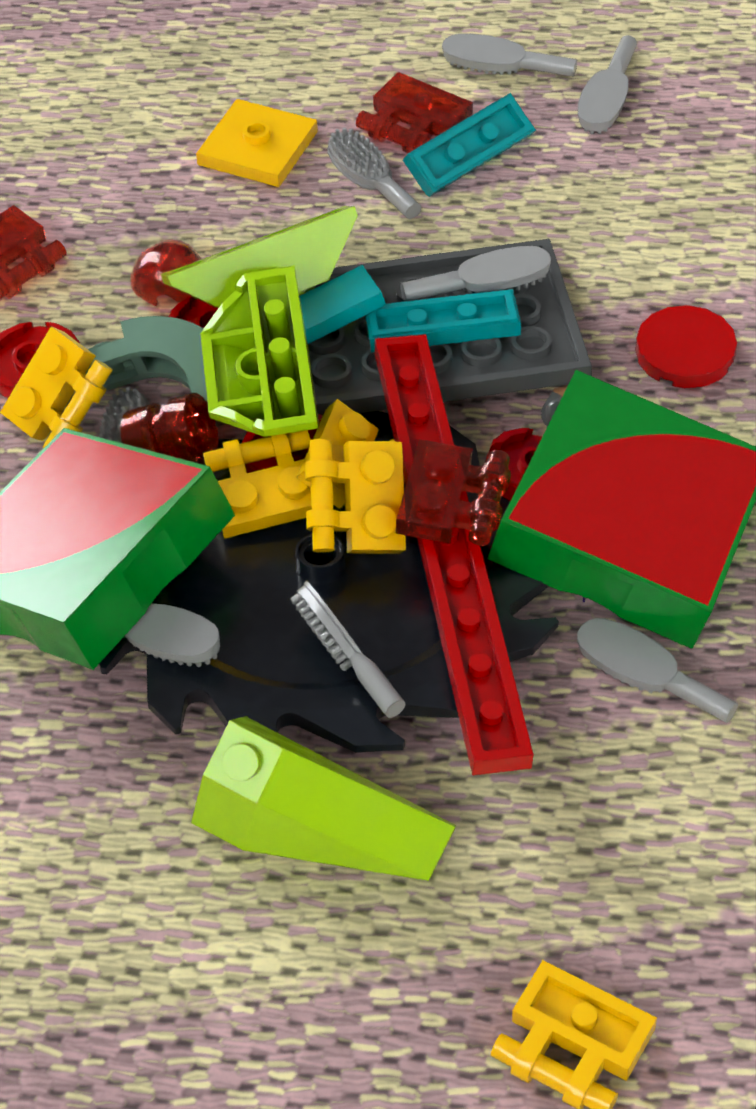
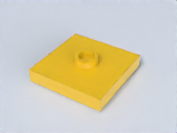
(257, 142)

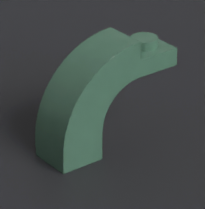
(153, 350)

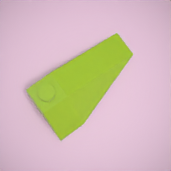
(301, 806)

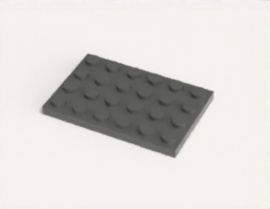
(536, 359)

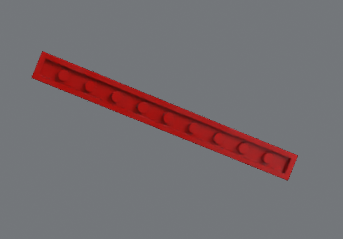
(457, 577)

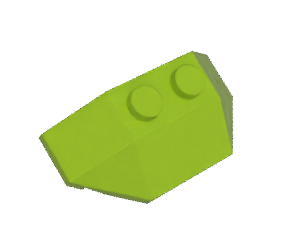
(309, 245)
(260, 357)

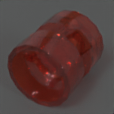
(173, 429)

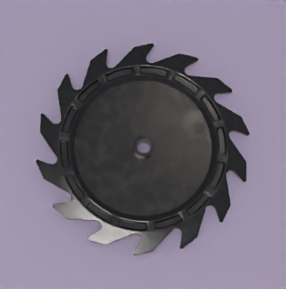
(274, 662)

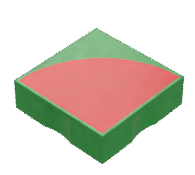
(630, 508)
(96, 538)

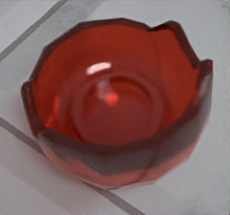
(156, 260)

